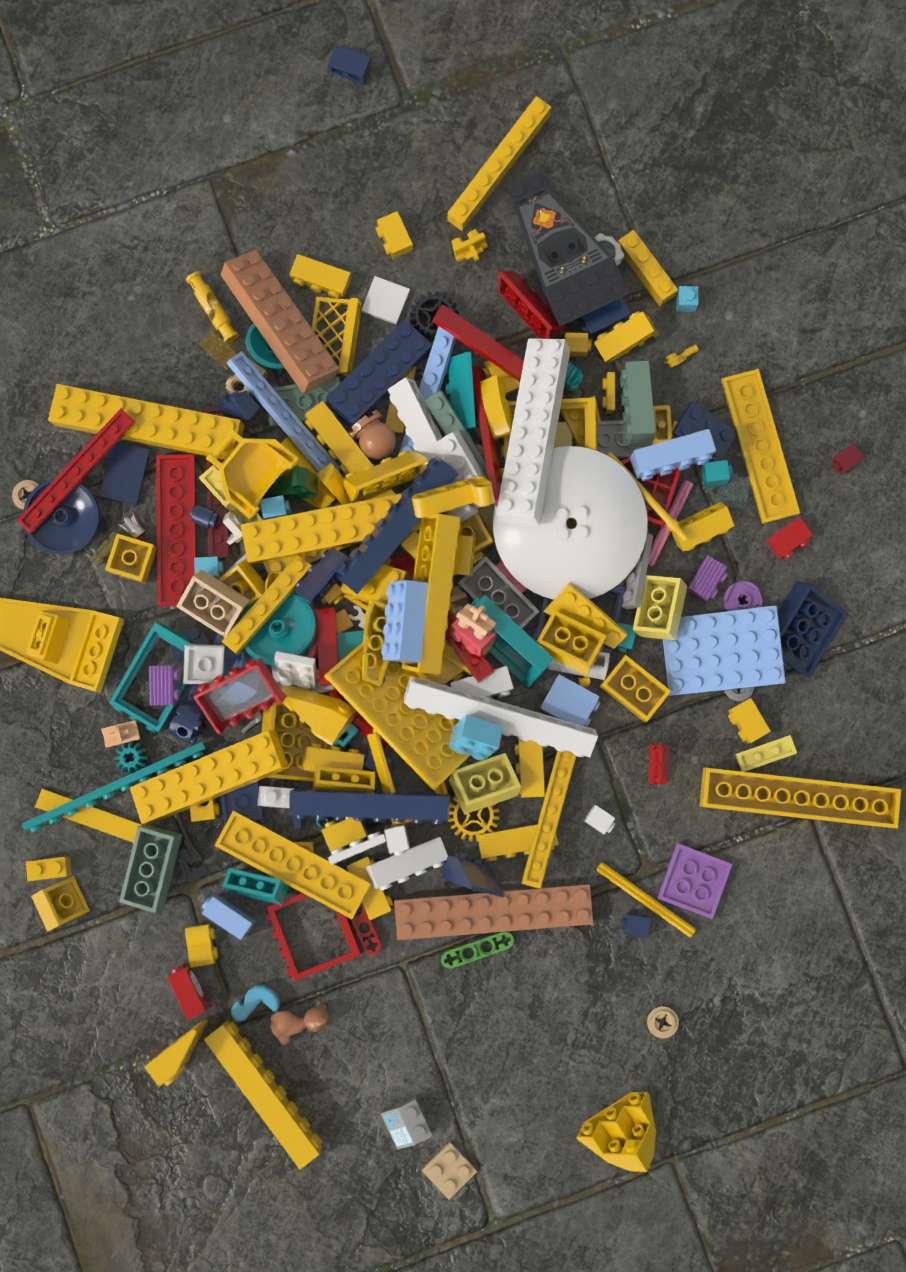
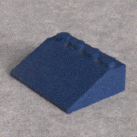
(807, 626)

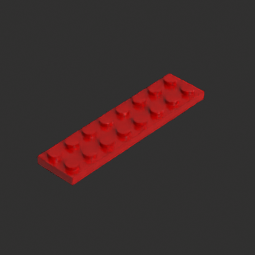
(174, 526)

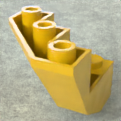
(623, 1133)

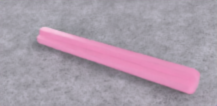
(673, 512)

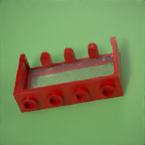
(238, 694)

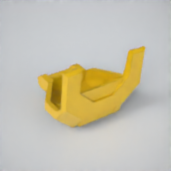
(250, 469)

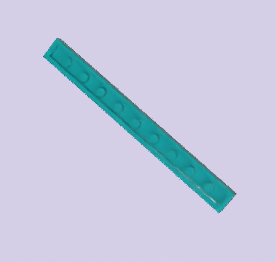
(107, 791)

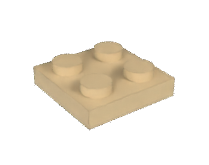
(449, 1170)

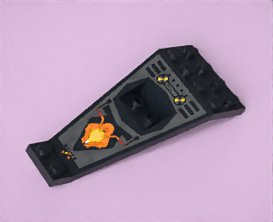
(578, 278)

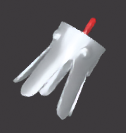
(135, 529)

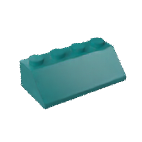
(461, 389)

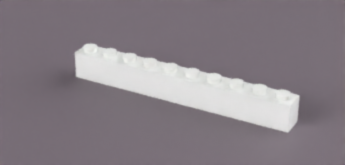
(515, 720)

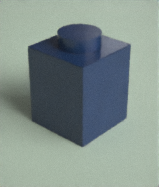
(636, 925)

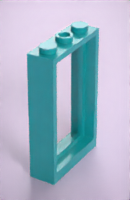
(519, 641)
(120, 705)

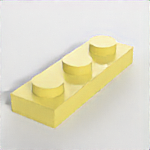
(765, 753)

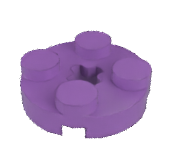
(739, 589)

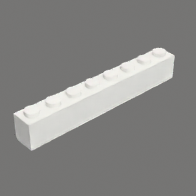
(422, 430)

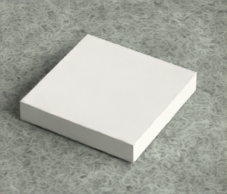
(385, 300)
(202, 663)

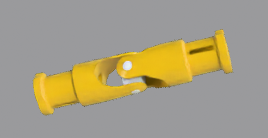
(213, 308)

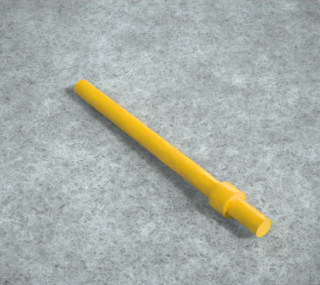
(672, 524)

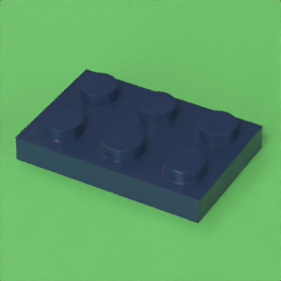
(698, 419)

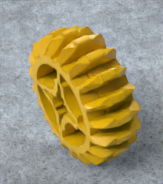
(461, 828)

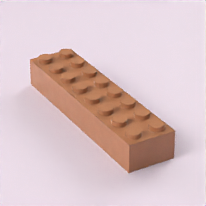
(279, 321)

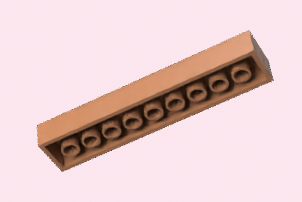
(490, 913)

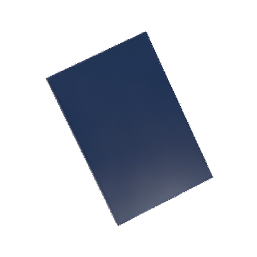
(125, 473)

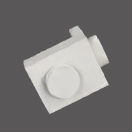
(233, 523)

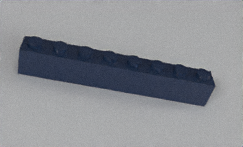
(393, 528)
(369, 805)

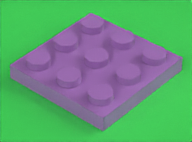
(694, 881)

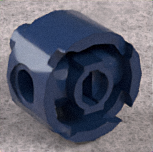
(188, 722)

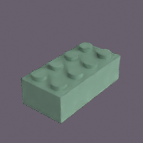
(637, 404)
(150, 868)

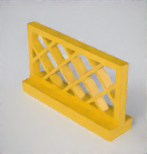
(349, 333)

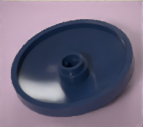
(70, 524)

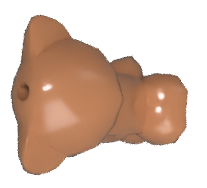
(286, 1024)

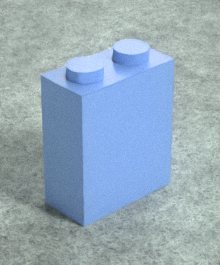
(570, 702)
(228, 916)

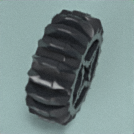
(418, 309)

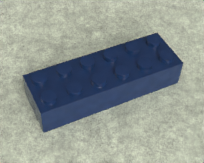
(378, 372)

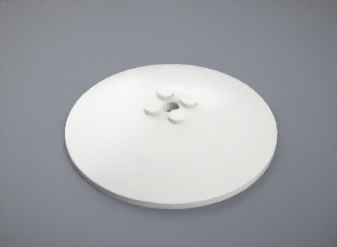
(600, 547)

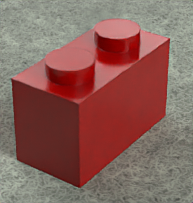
(789, 538)

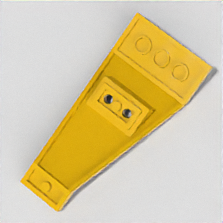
(60, 640)

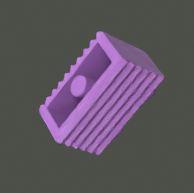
(707, 578)
(164, 685)

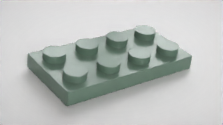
(302, 403)

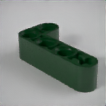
(299, 485)

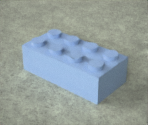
(672, 455)
(404, 621)

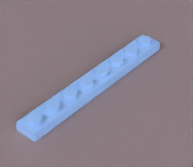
(433, 373)
(280, 412)

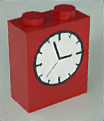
(188, 991)

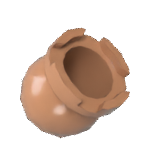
(375, 438)

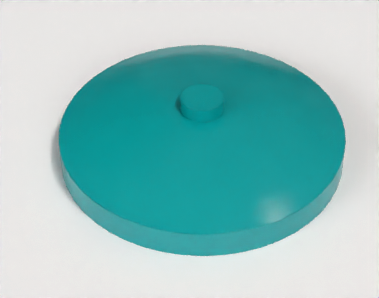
(286, 631)

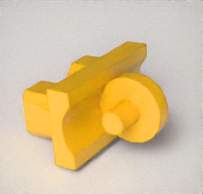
(471, 247)

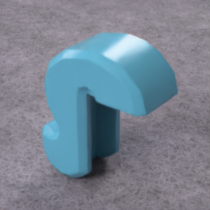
(241, 1011)

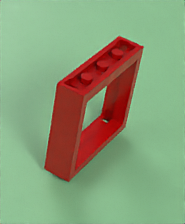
(286, 952)

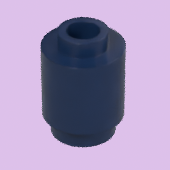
(204, 516)

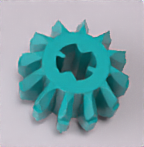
(573, 378)
(129, 750)

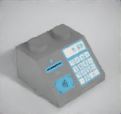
(407, 1123)

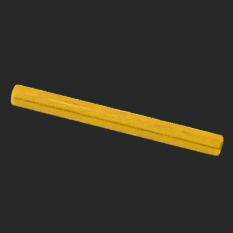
(645, 899)

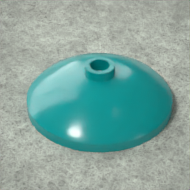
(259, 349)

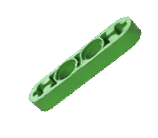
(478, 952)

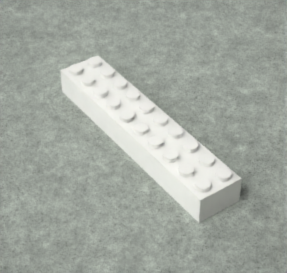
(533, 432)

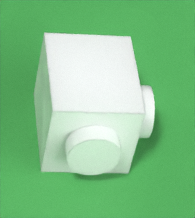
(600, 820)

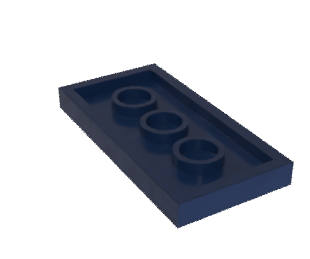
(242, 800)

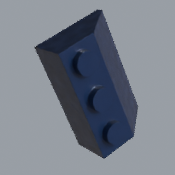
(321, 577)

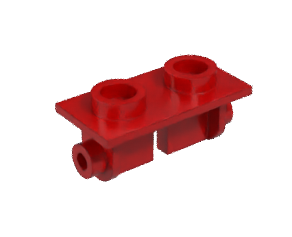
(658, 764)

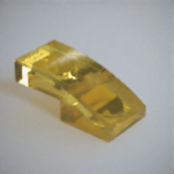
(217, 349)

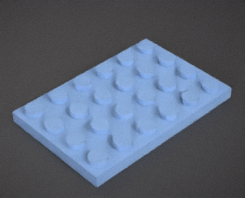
(725, 652)

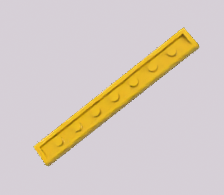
(549, 819)

